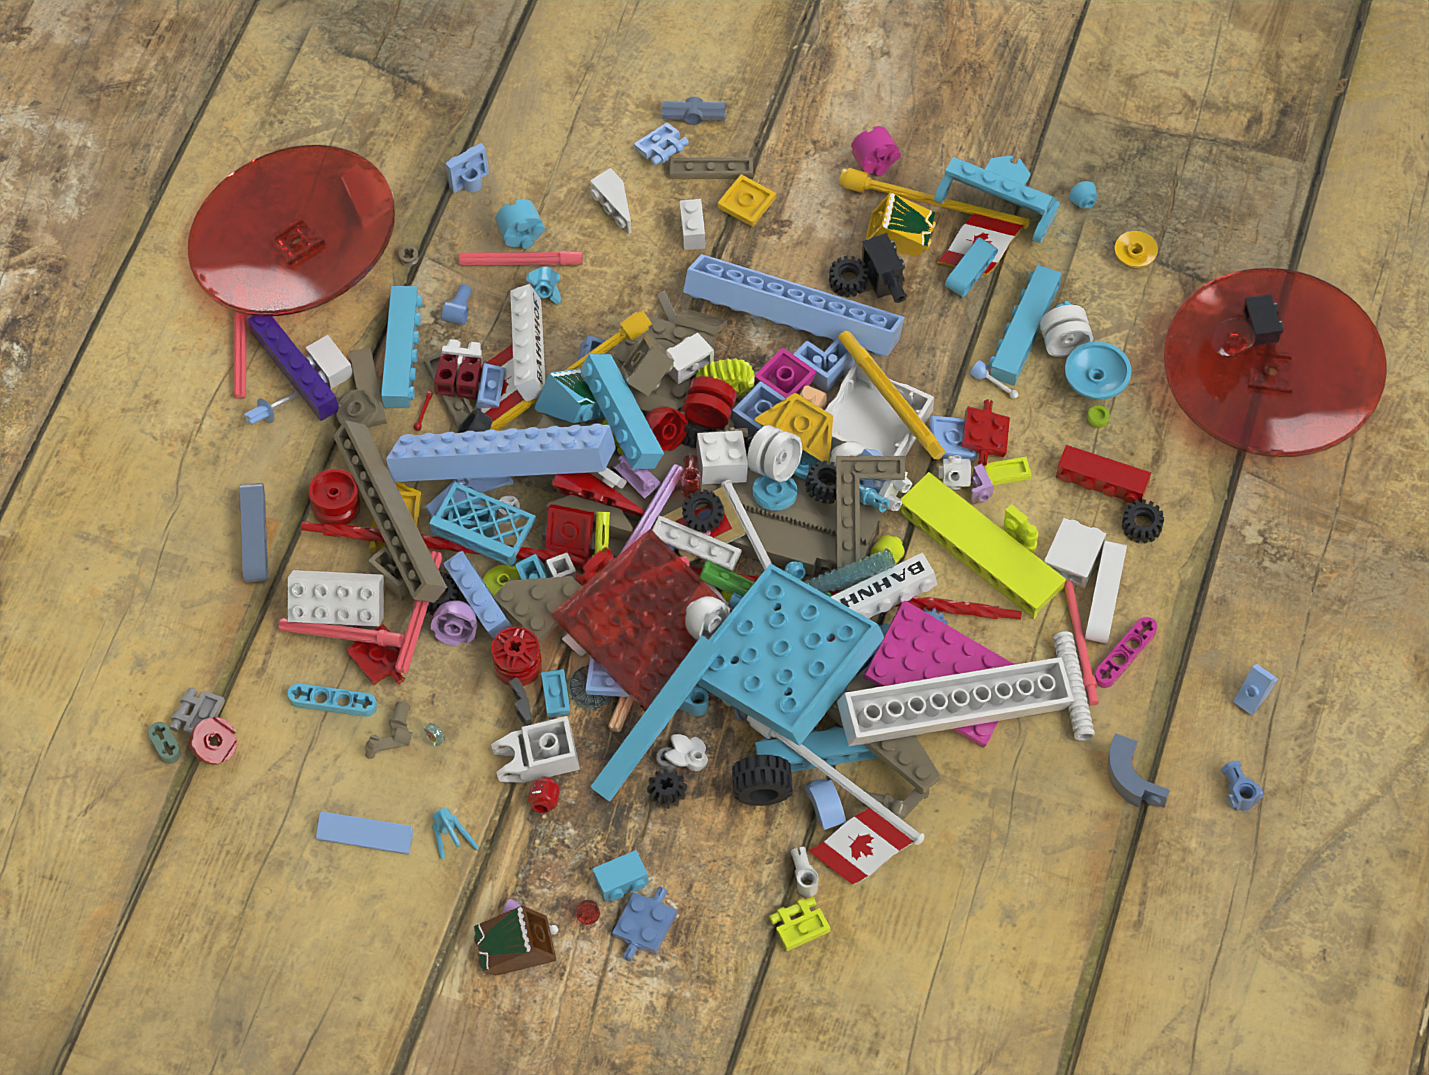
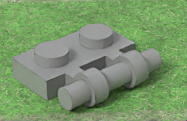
(205, 707)

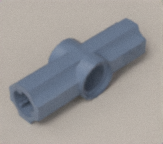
(693, 110)

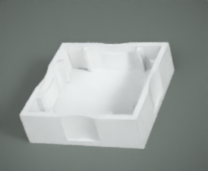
(867, 417)

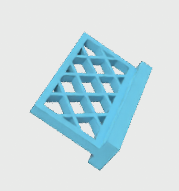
(469, 537)

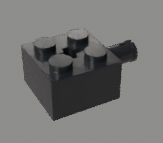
(884, 267)

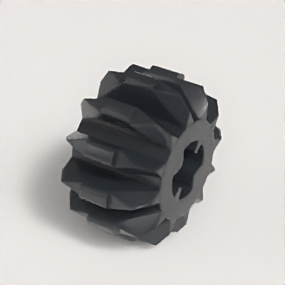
(667, 788)

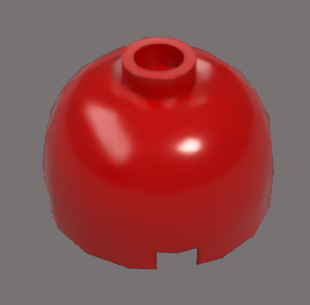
(667, 426)

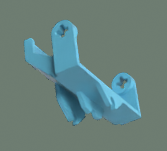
(1006, 182)

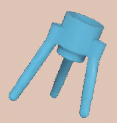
(446, 823)

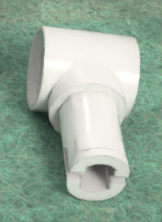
(803, 872)

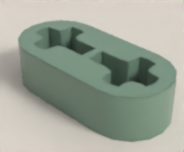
(161, 744)

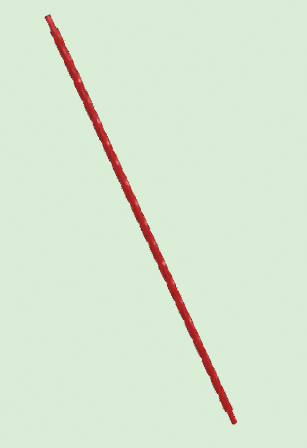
(440, 543)

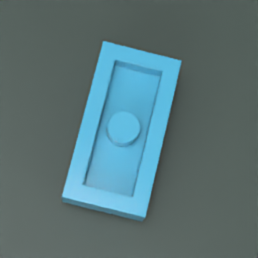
(555, 693)

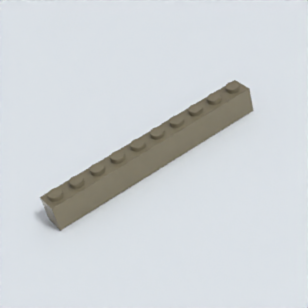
(390, 512)

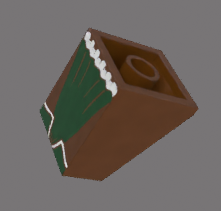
(514, 941)

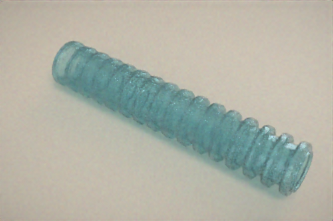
(853, 572)

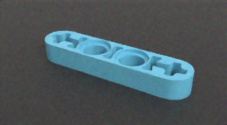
(333, 696)

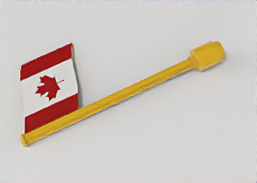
(988, 224)
(513, 403)

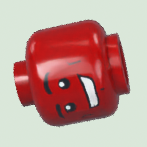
(543, 795)

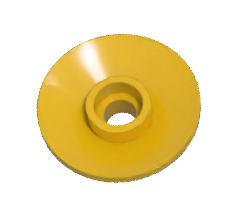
(1136, 242)

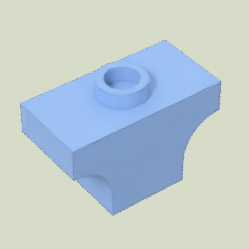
(1255, 689)

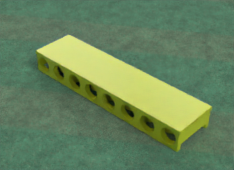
(983, 543)

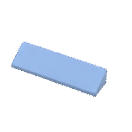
(364, 833)

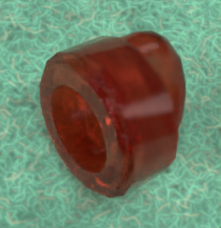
(587, 912)

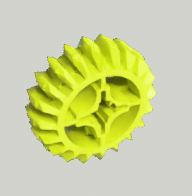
(734, 372)

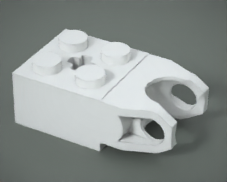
(538, 751)

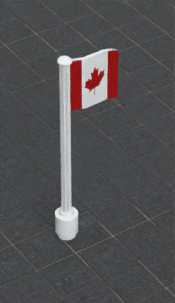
(862, 841)

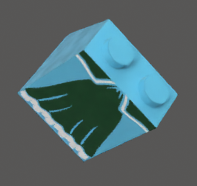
(568, 397)

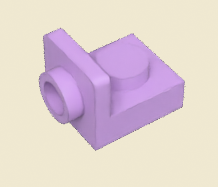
(982, 485)

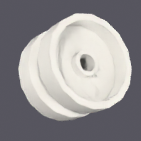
(1065, 329)
(774, 453)

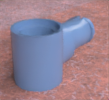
(457, 309)

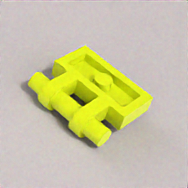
(1017, 526)
(802, 929)

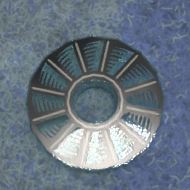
(578, 691)

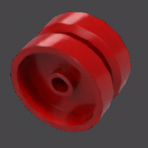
(709, 402)
(334, 497)

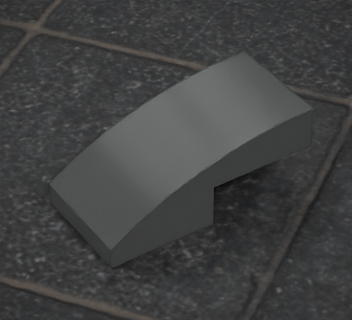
(522, 705)

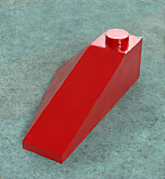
(592, 488)

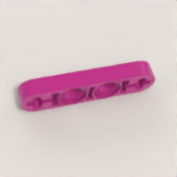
(1126, 652)

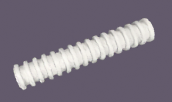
(1079, 708)

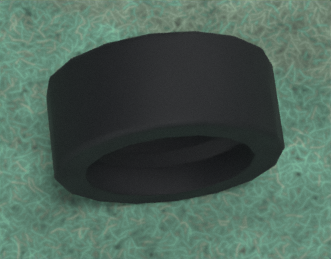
(476, 422)

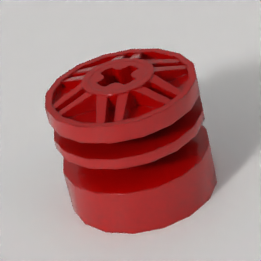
(517, 655)

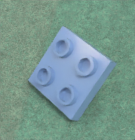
(468, 169)
(601, 683)

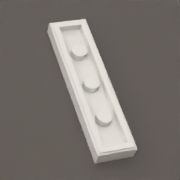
(696, 543)

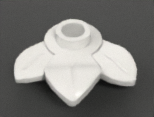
(687, 752)

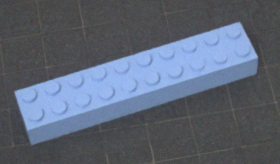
(792, 304)
(501, 453)

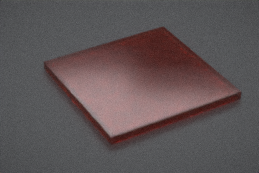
(635, 616)

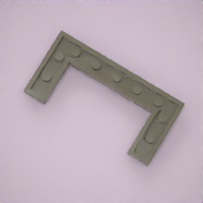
(848, 473)

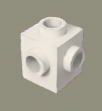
(961, 467)

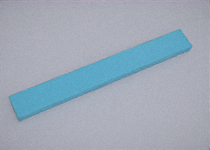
(655, 718)

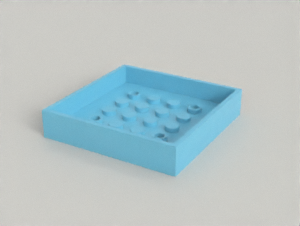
(788, 653)

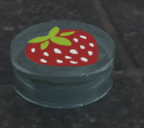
(434, 734)

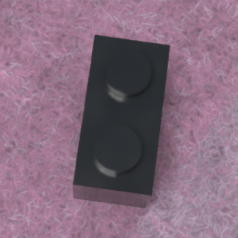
(1262, 315)

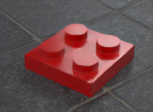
(569, 530)

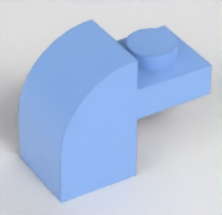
(825, 803)

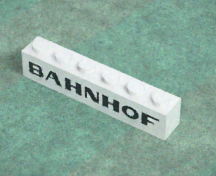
(527, 342)
(889, 587)

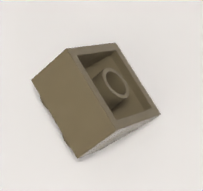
(647, 365)

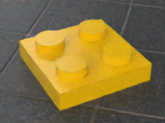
(746, 200)

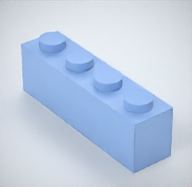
(477, 594)

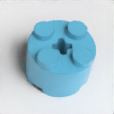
(519, 224)

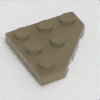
(535, 600)

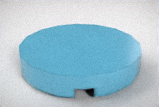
(774, 494)

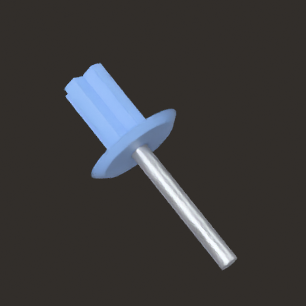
(265, 410)

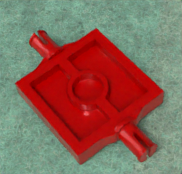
(985, 432)
(376, 660)

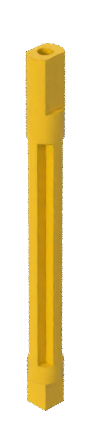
(892, 395)

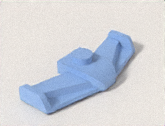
(477, 484)

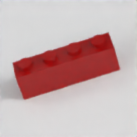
(1103, 474)

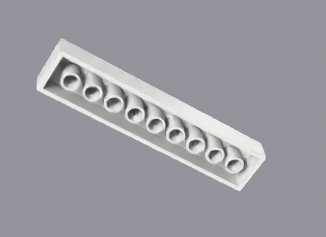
(954, 701)

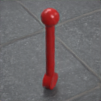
(417, 426)

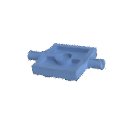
(644, 923)

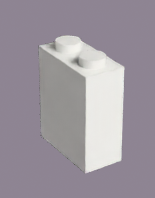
(1075, 551)

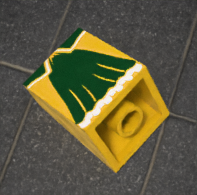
(904, 223)

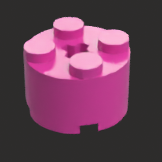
(875, 150)

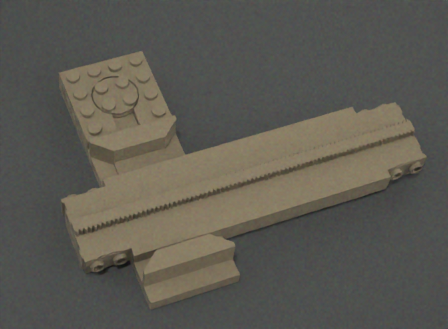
(796, 534)

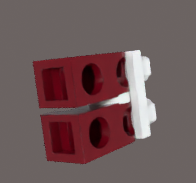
(459, 370)

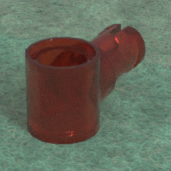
(690, 476)

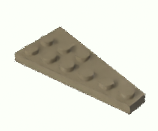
(901, 754)

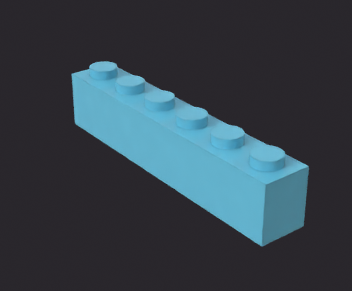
(1024, 328)
(400, 347)
(621, 411)
(827, 745)

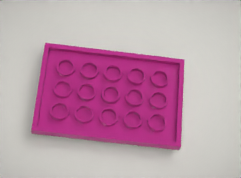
(926, 648)

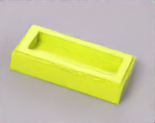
(1008, 471)

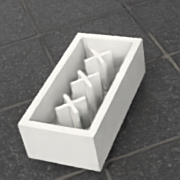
(335, 598)

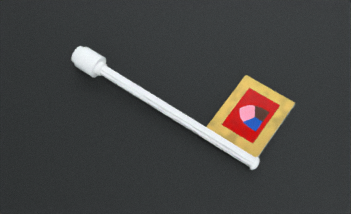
(735, 522)

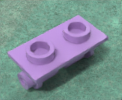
(639, 479)

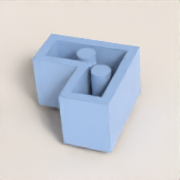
(829, 364)

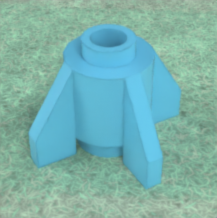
(544, 283)

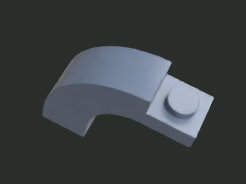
(1126, 780)

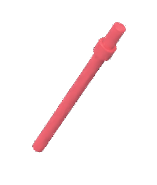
(1089, 680)

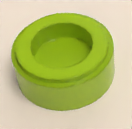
(1098, 416)

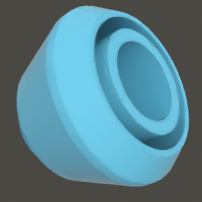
(1084, 194)

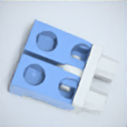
(887, 488)

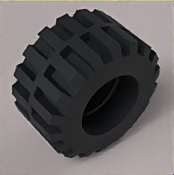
(762, 780)

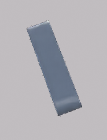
(253, 532)

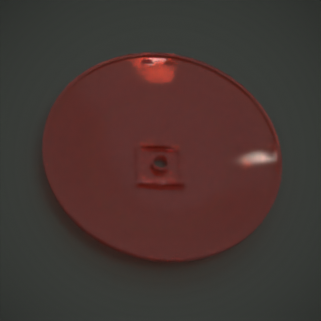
(305, 192)
(1325, 362)

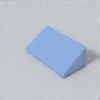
(490, 386)

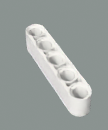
(1106, 592)

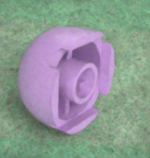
(454, 623)

